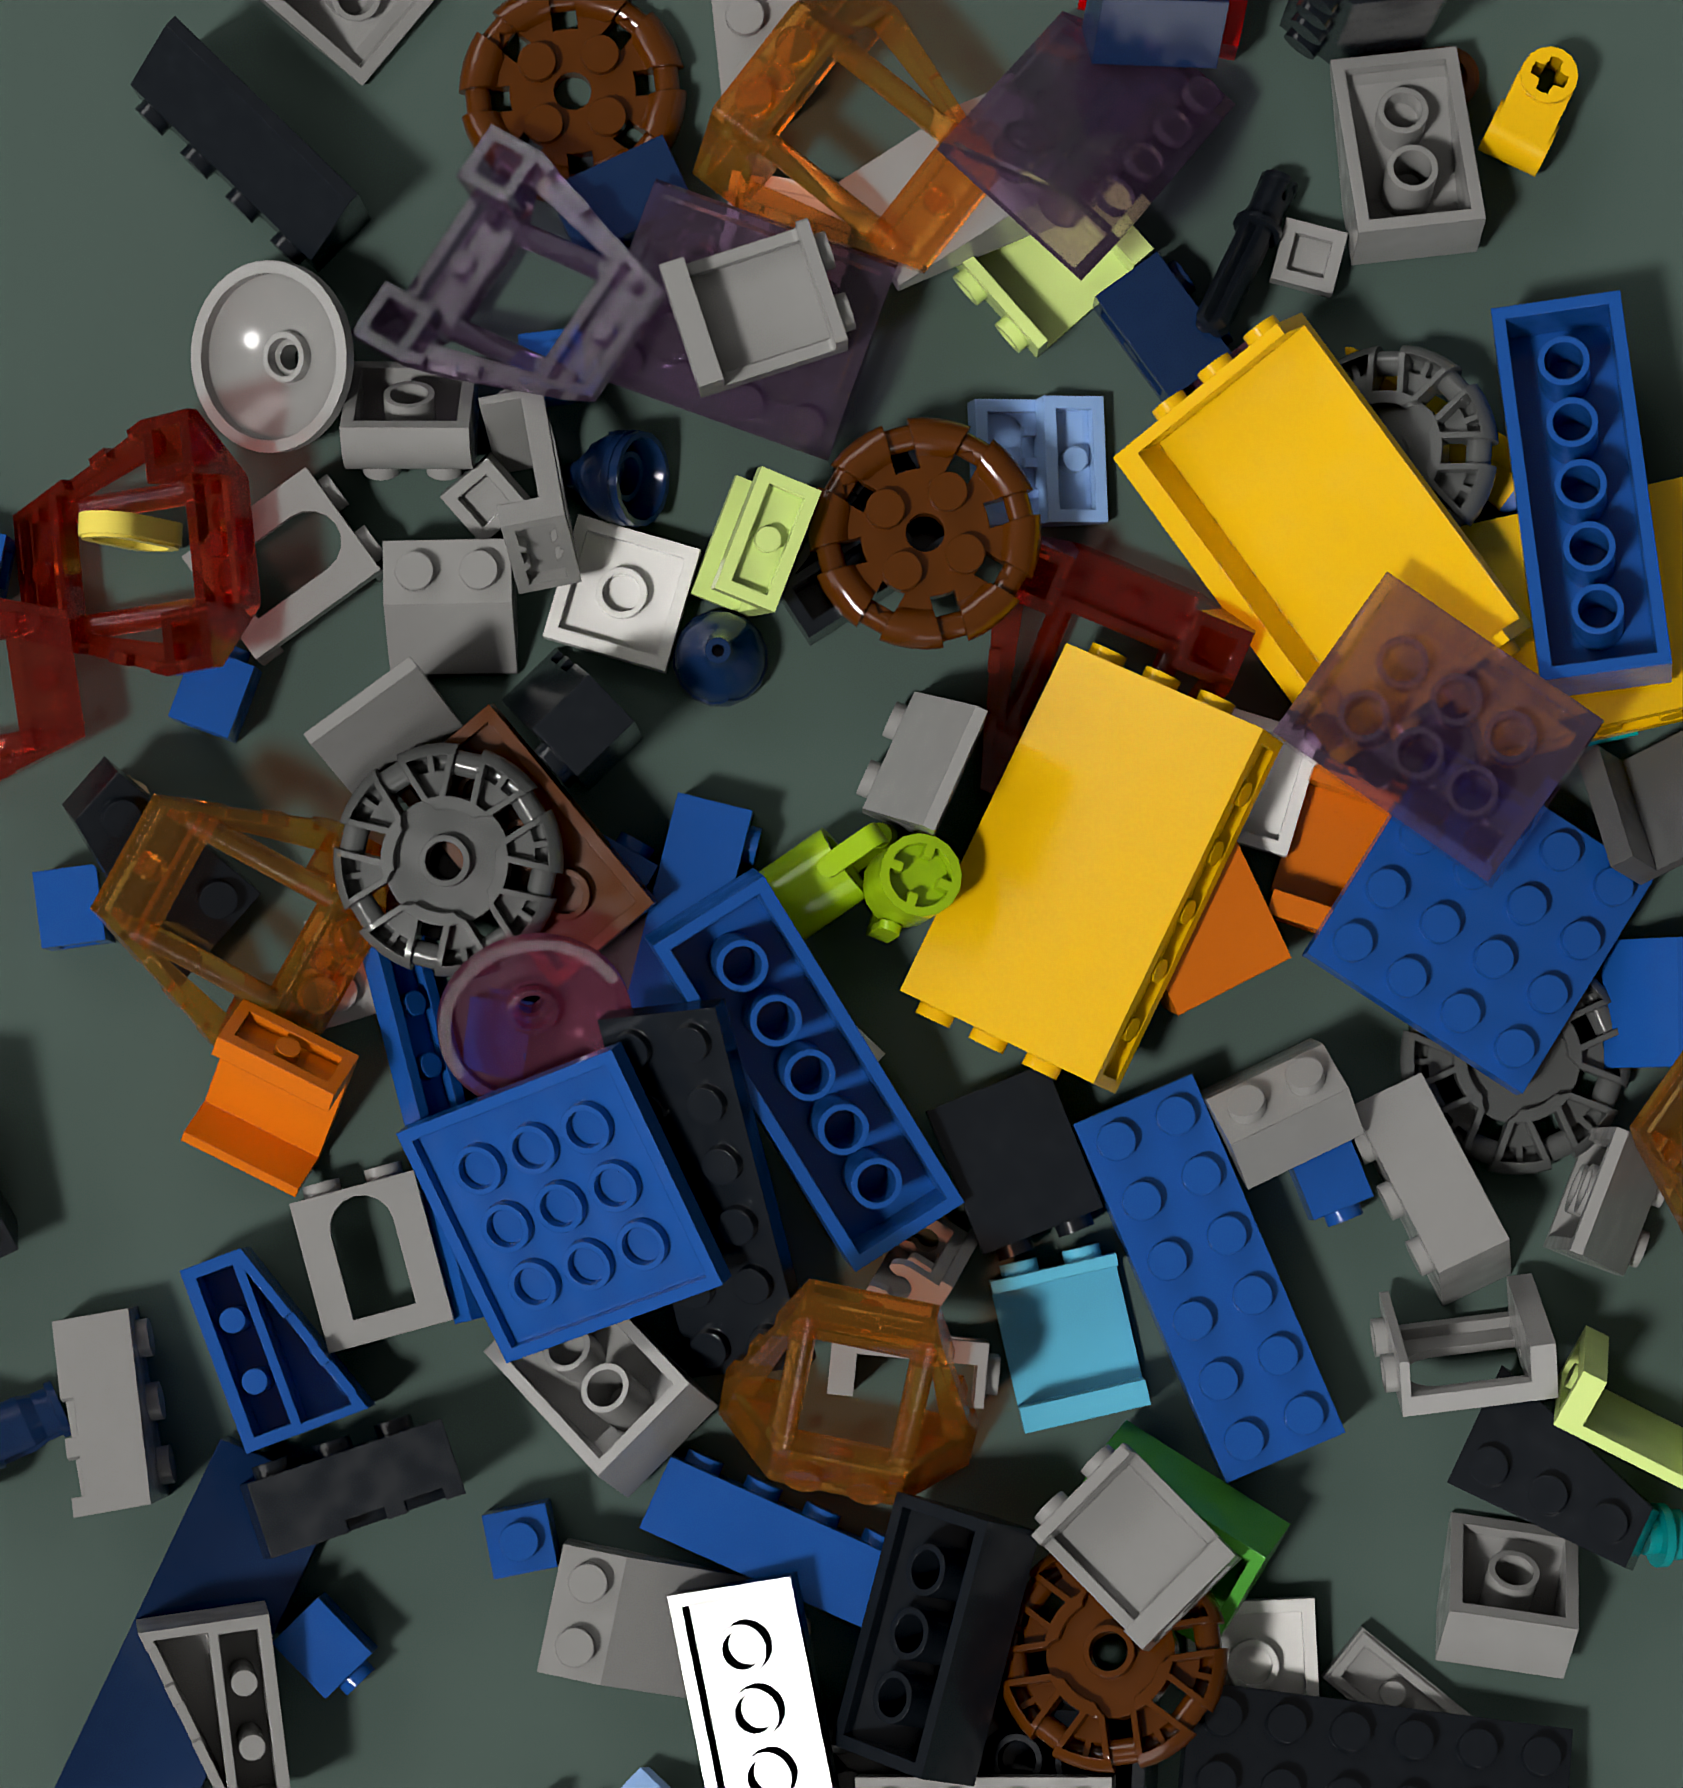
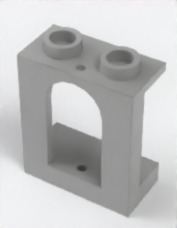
(539, 528)
(347, 574)
(404, 1199)
(1520, 1327)
(967, 1351)

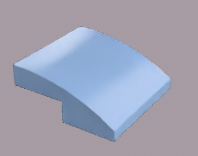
(1058, 448)

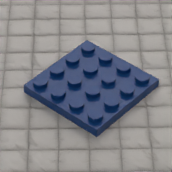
(1472, 962)
(564, 1203)

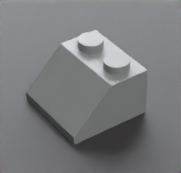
(451, 606)
(1282, 1112)
(1507, 1597)

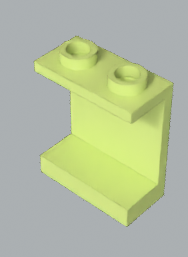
(1037, 292)
(755, 542)
(1611, 1420)

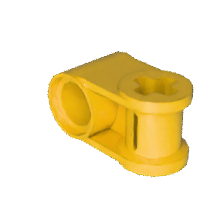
(1527, 117)

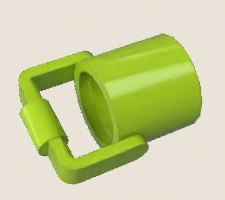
(822, 877)
(909, 884)

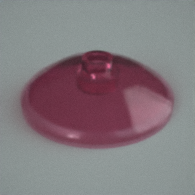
(497, 1039)

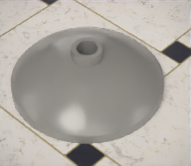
(248, 350)

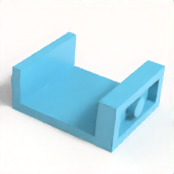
(1068, 1339)

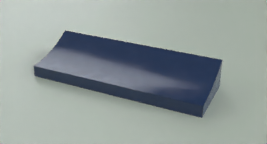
(211, 1563)

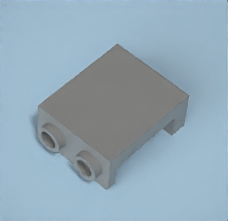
(758, 308)
(1134, 1544)

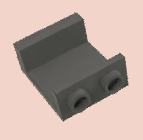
(1639, 807)

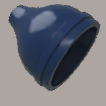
(622, 477)
(720, 658)

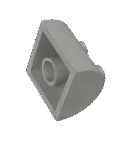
(408, 422)

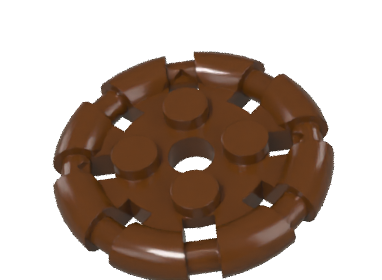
(580, 54)
(933, 494)
(1112, 1694)

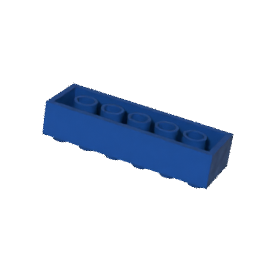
(1581, 494)
(808, 1070)
(1207, 1278)

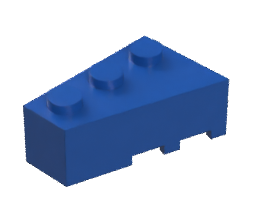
(267, 1352)

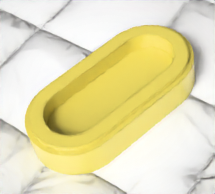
(130, 531)

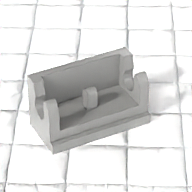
(925, 1271)

